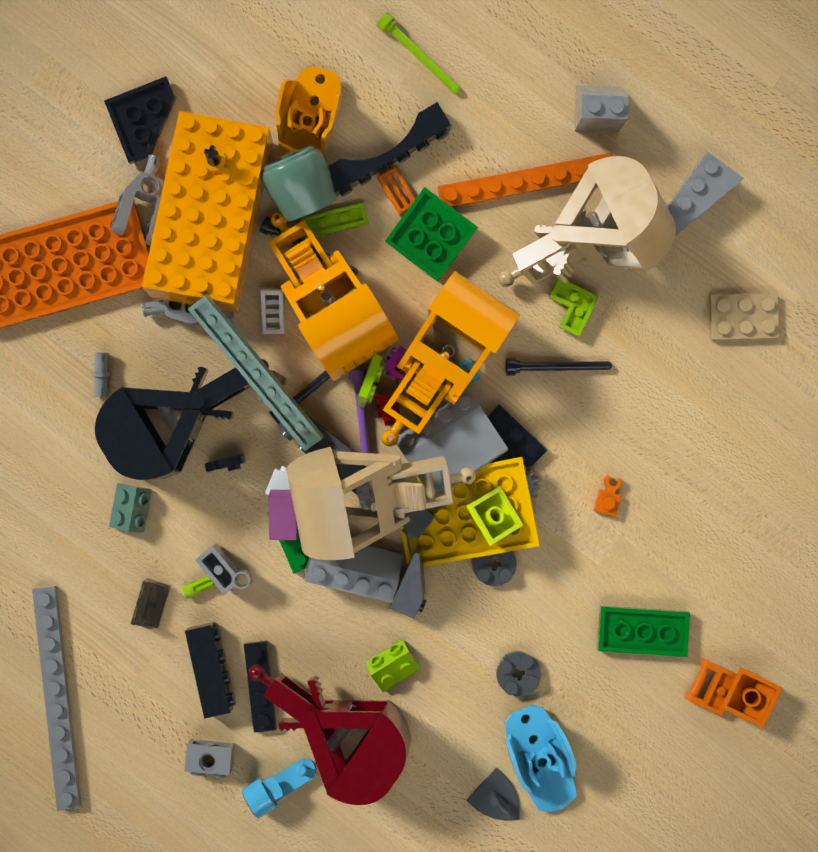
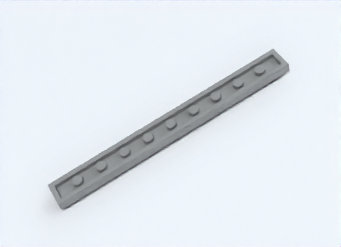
(56, 698)

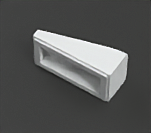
(264, 311)

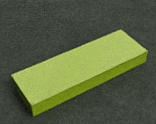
(336, 220)

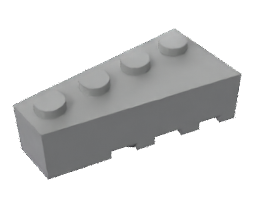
(701, 189)

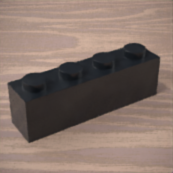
(209, 670)

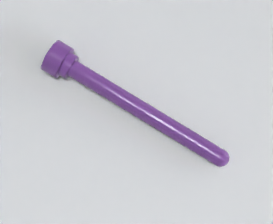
(357, 378)

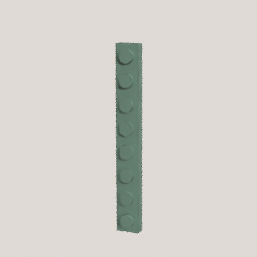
(255, 372)

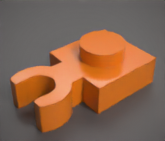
(607, 501)

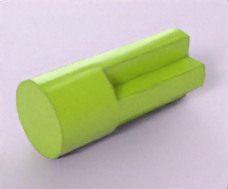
(197, 586)

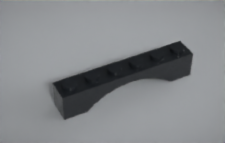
(428, 126)

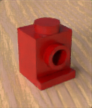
(383, 400)

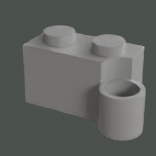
(221, 569)

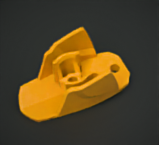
(301, 122)

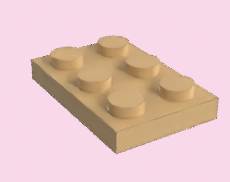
(743, 316)

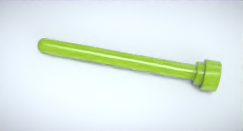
(388, 24)

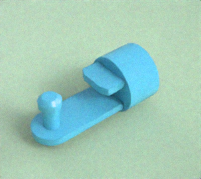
(263, 795)

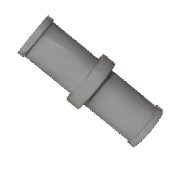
(101, 374)

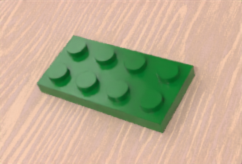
(643, 631)

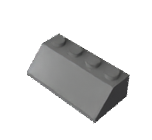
(369, 574)

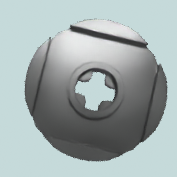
(503, 572)
(507, 667)

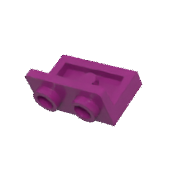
(394, 358)

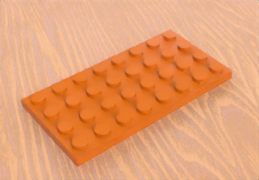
(69, 264)

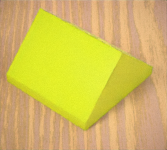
(494, 515)

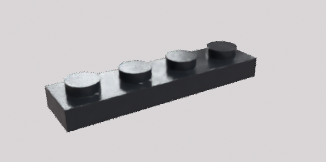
(261, 708)

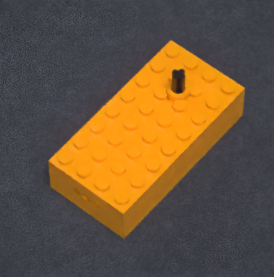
(208, 211)

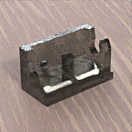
(150, 604)

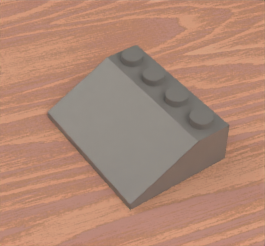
(459, 434)

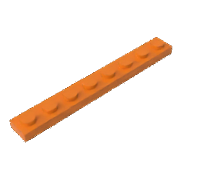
(516, 182)

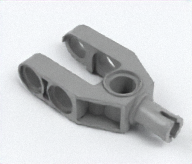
(135, 189)
(181, 314)

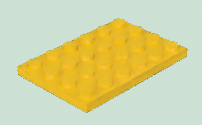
(454, 531)

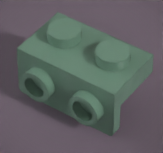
(130, 508)

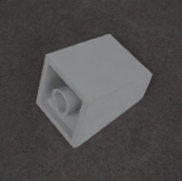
(600, 108)

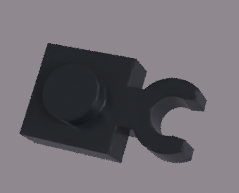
(231, 463)

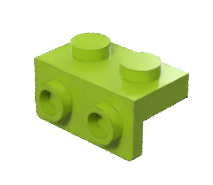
(392, 666)

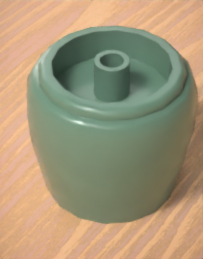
(299, 183)

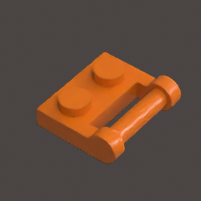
(717, 689)

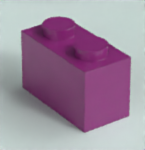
(282, 516)

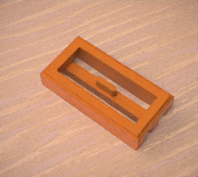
(388, 174)

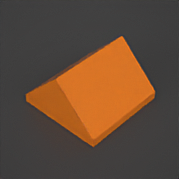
(751, 697)

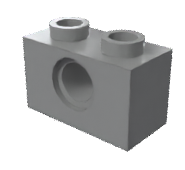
(220, 751)

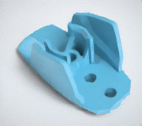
(542, 765)

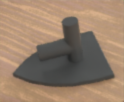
(496, 797)

